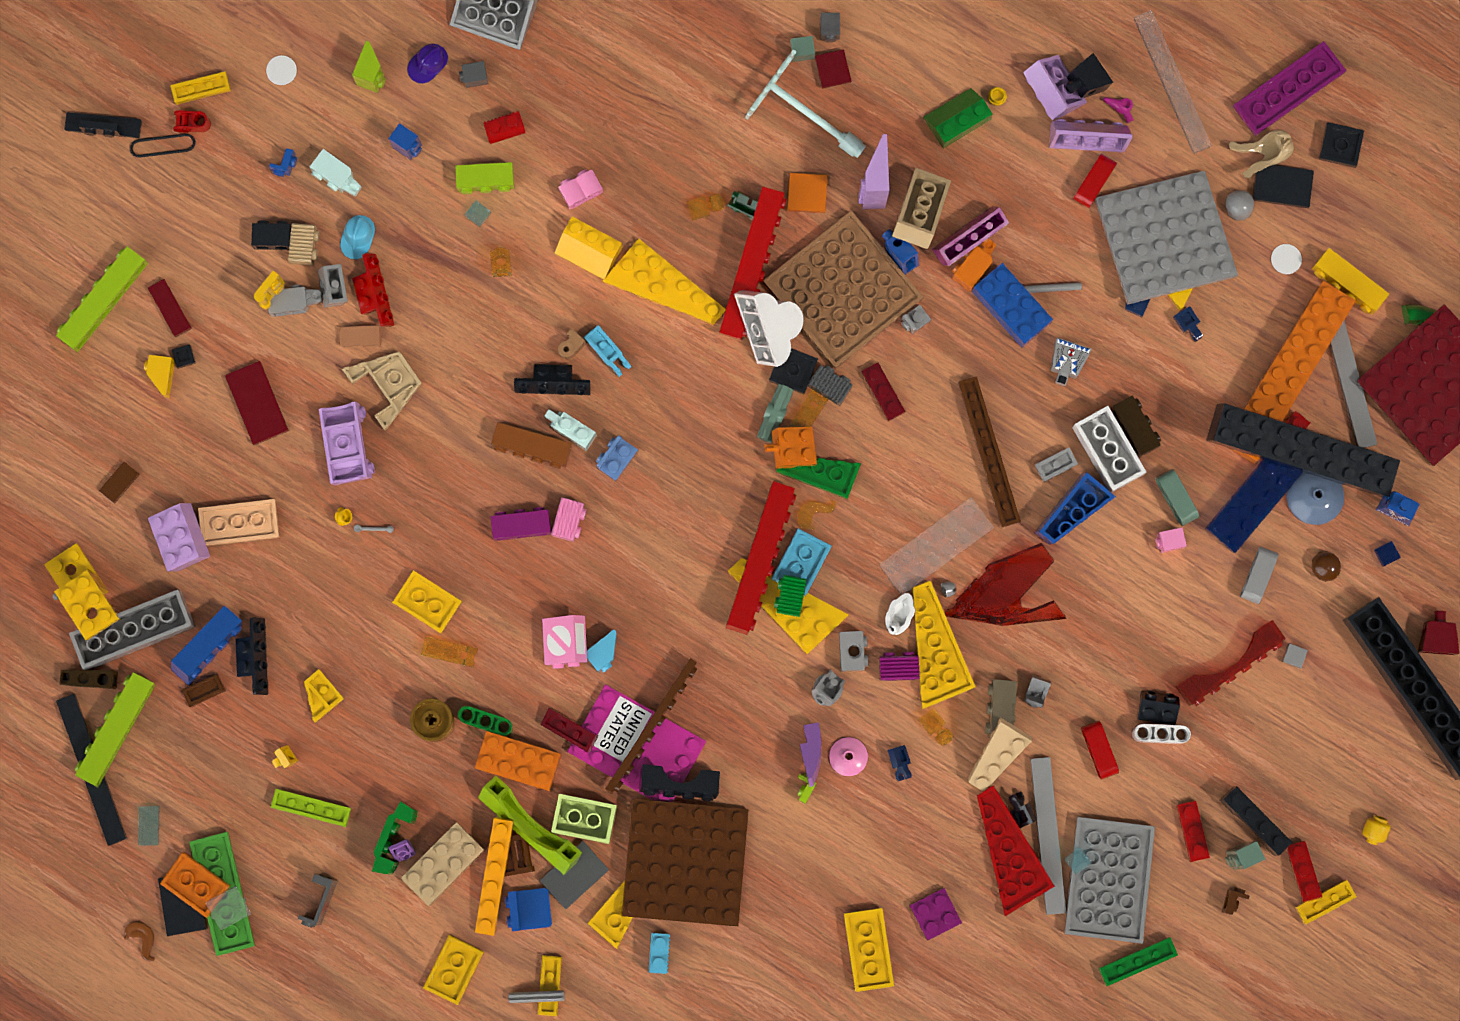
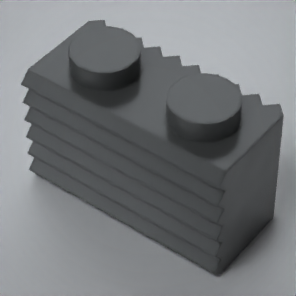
(830, 385)

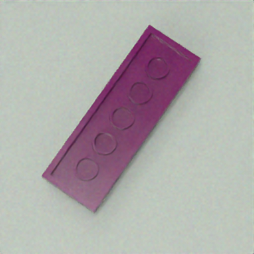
(1289, 88)

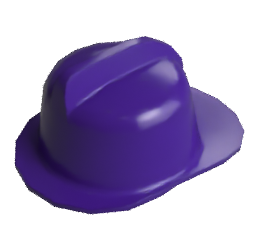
(427, 63)

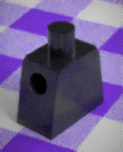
(1088, 78)

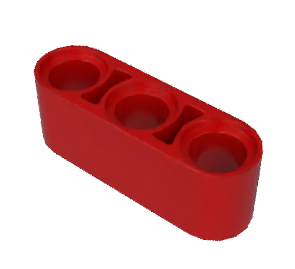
(1095, 180)
(1100, 750)

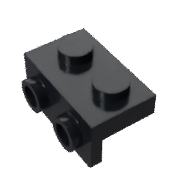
(1158, 707)

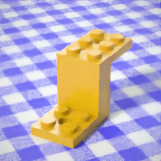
(81, 592)

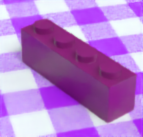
(970, 235)

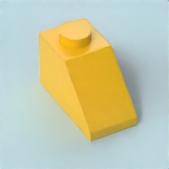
(160, 371)

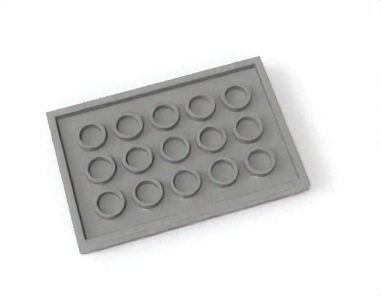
(1112, 891)

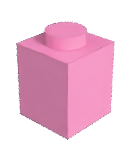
(1171, 540)

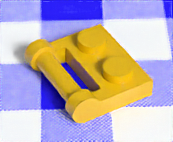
(270, 287)

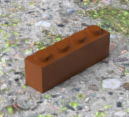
(532, 445)

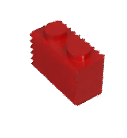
(504, 127)

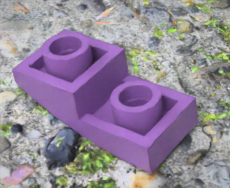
(402, 850)

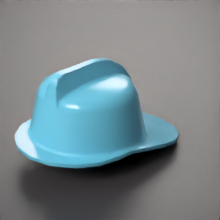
(357, 237)

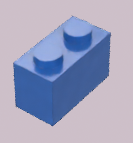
(405, 142)

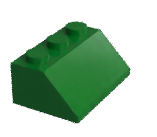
(958, 117)

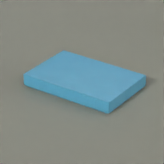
(803, 558)

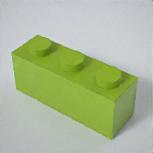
(485, 177)

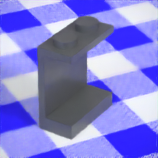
(330, 887)

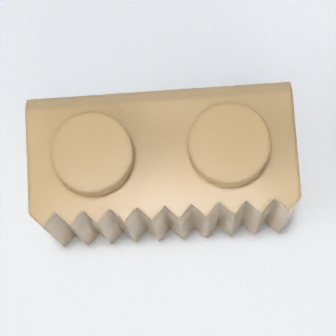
(302, 244)

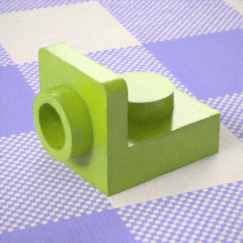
(805, 791)

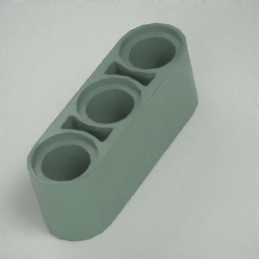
(1177, 497)

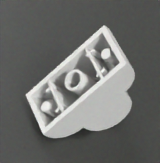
(769, 325)

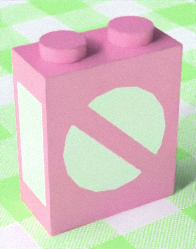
(564, 641)

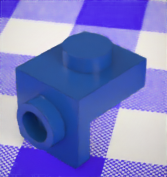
(289, 161)

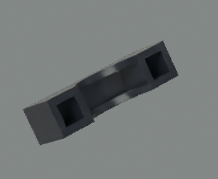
(655, 781)
(1256, 820)

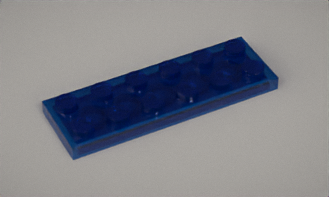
(1251, 503)

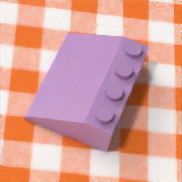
(1089, 136)
(875, 185)

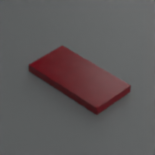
(256, 403)

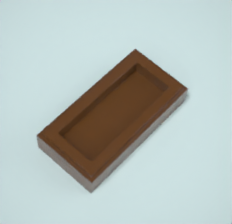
(119, 482)
(203, 690)

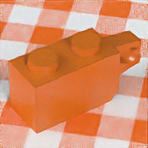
(975, 265)

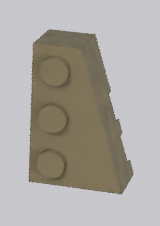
(1002, 703)

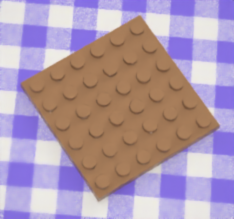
(844, 289)

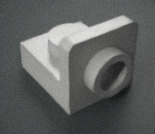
(915, 319)

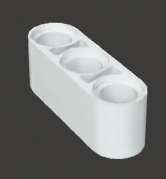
(1170, 738)

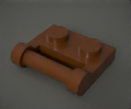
(512, 866)

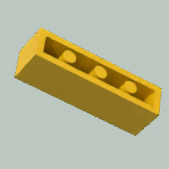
(1350, 281)

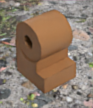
(572, 346)

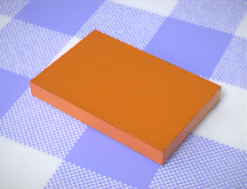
(193, 883)

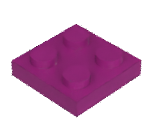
(935, 914)

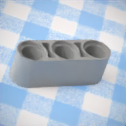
(1259, 575)

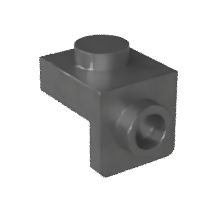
(1037, 691)

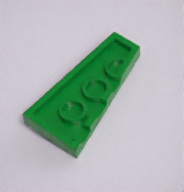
(827, 475)

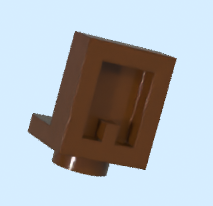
(1231, 903)

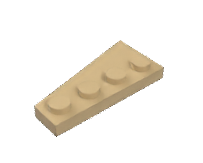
(1003, 747)

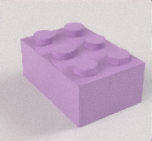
(179, 537)

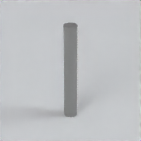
(1054, 287)

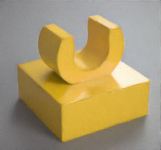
(284, 757)

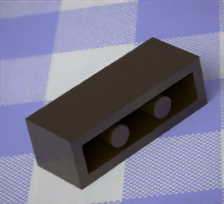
(1136, 426)

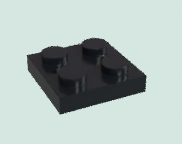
(1341, 145)
(795, 371)

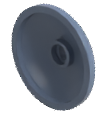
(1307, 506)

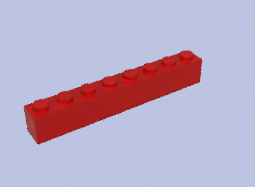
(753, 257)
(760, 558)

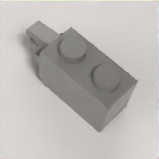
(294, 301)

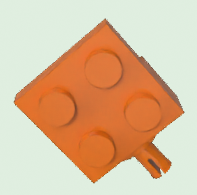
(793, 447)

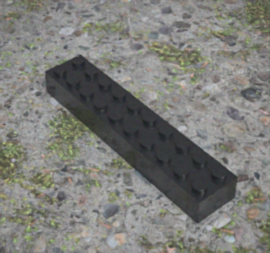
(1303, 450)
(1409, 679)

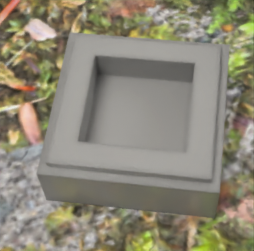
(1294, 656)

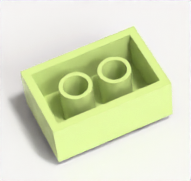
(584, 818)

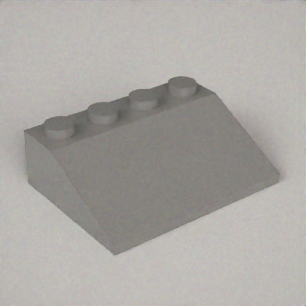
(495, 19)

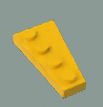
(608, 918)

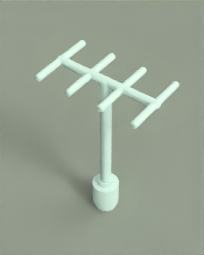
(848, 142)

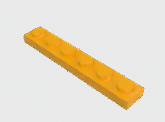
(494, 876)

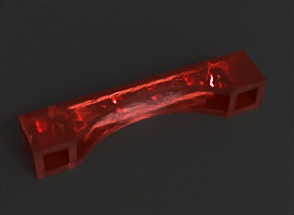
(1262, 641)

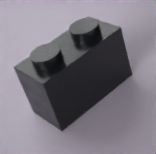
(271, 235)

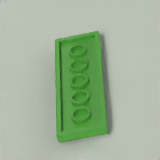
(218, 856)

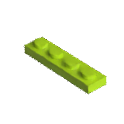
(311, 808)

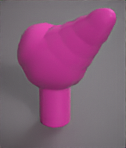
(1122, 106)

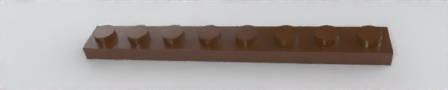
(989, 452)
(656, 720)

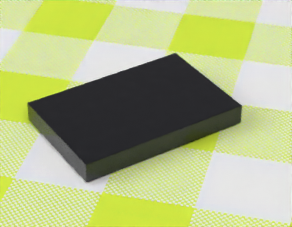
(1284, 186)
(178, 915)

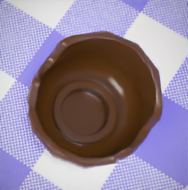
(1326, 566)

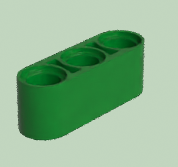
(476, 718)

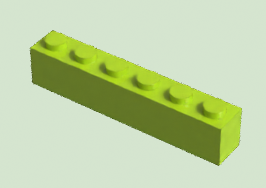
(101, 299)
(115, 729)

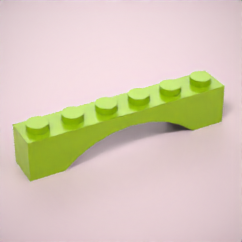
(502, 802)

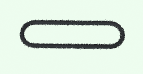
(162, 153)

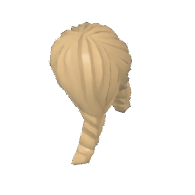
(1275, 145)

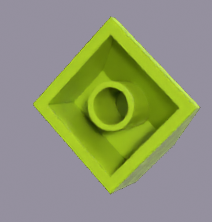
(368, 71)

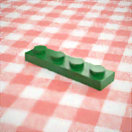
(1138, 961)

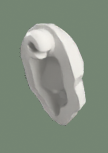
(900, 614)

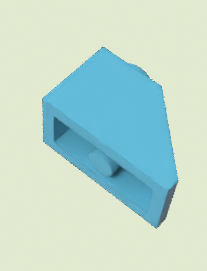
(603, 652)

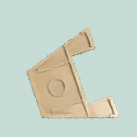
(394, 379)

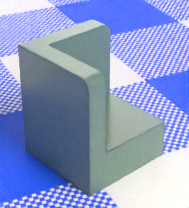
(804, 48)

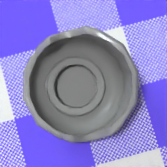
(1239, 205)

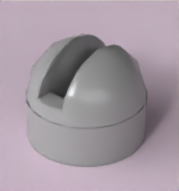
(948, 589)

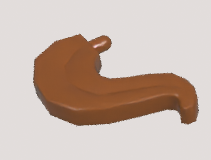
(143, 932)

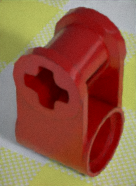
(187, 121)

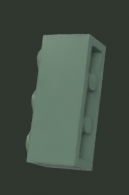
(1244, 855)

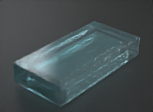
(148, 826)

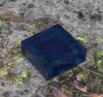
(1387, 554)

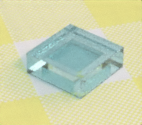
(477, 213)
(1077, 860)

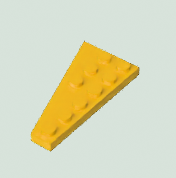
(656, 280)
(816, 617)
(940, 659)

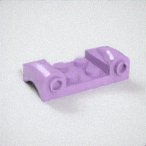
(345, 443)

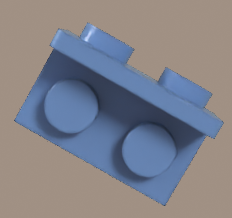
(616, 457)

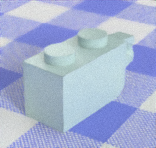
(335, 173)
(571, 429)

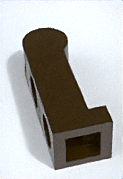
(89, 678)

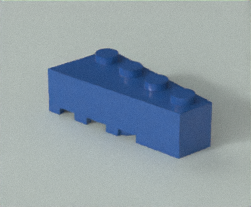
(1075, 507)
(206, 645)

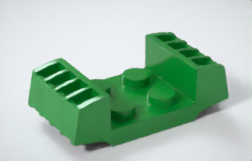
(391, 827)

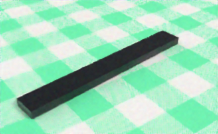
(100, 796)

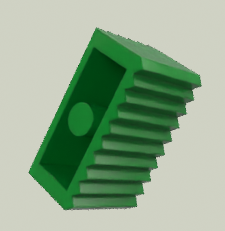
(791, 595)

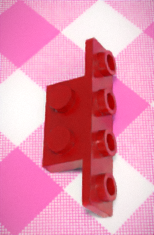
(372, 292)

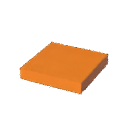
(807, 193)

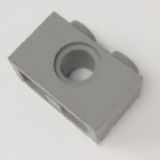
(332, 285)
(847, 662)

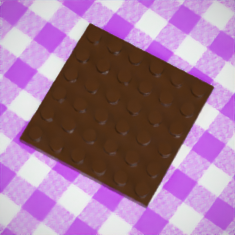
(685, 862)

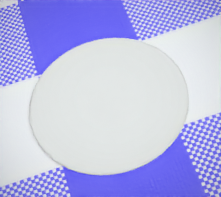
(281, 70)
(1286, 259)

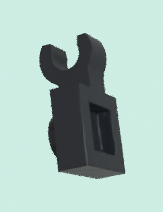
(1022, 813)

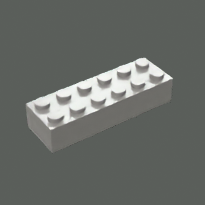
(135, 630)

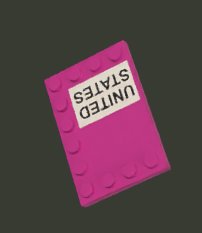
(620, 724)

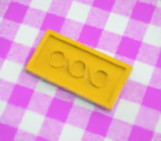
(868, 950)

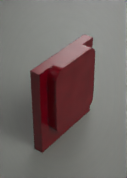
(833, 69)

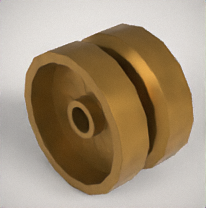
(421, 717)

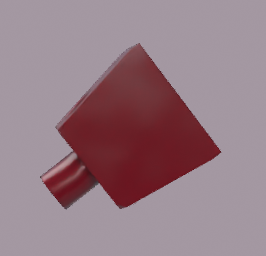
(1439, 636)

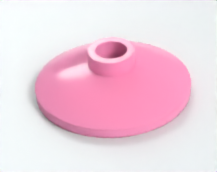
(841, 764)

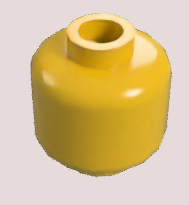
(1376, 829)

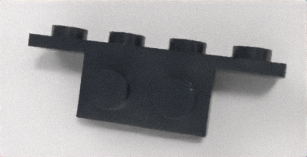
(103, 125)
(552, 380)
(252, 656)

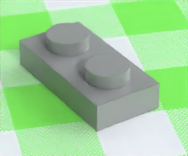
(1056, 464)

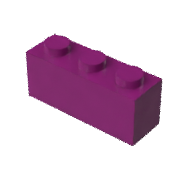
(520, 524)

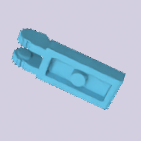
(606, 349)

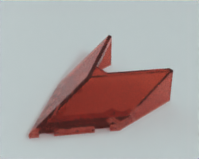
(998, 592)

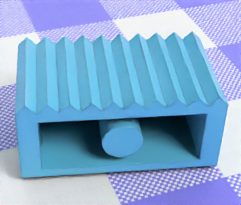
(659, 953)

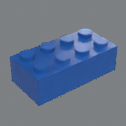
(1012, 305)

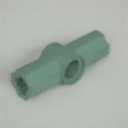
(775, 412)

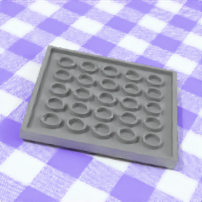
(1166, 237)

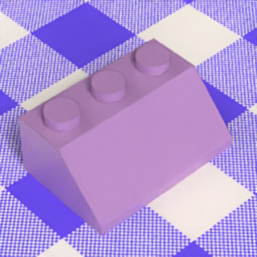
(1048, 81)

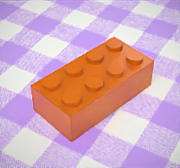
(518, 761)

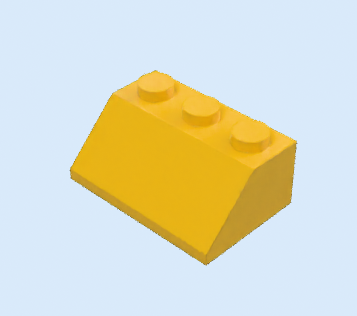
(588, 248)

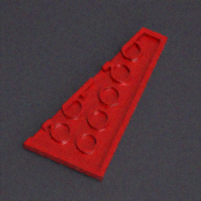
(1014, 861)

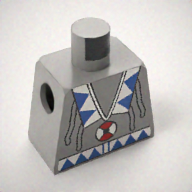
(1068, 360)

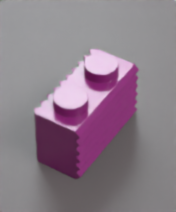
(899, 667)

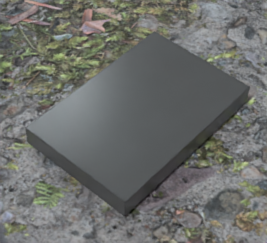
(577, 880)

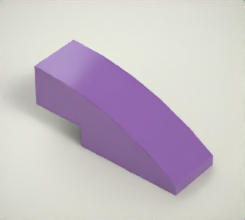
(812, 751)

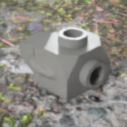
(827, 688)

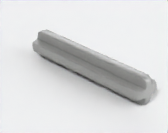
(537, 996)

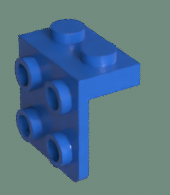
(528, 909)

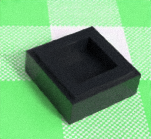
(183, 356)

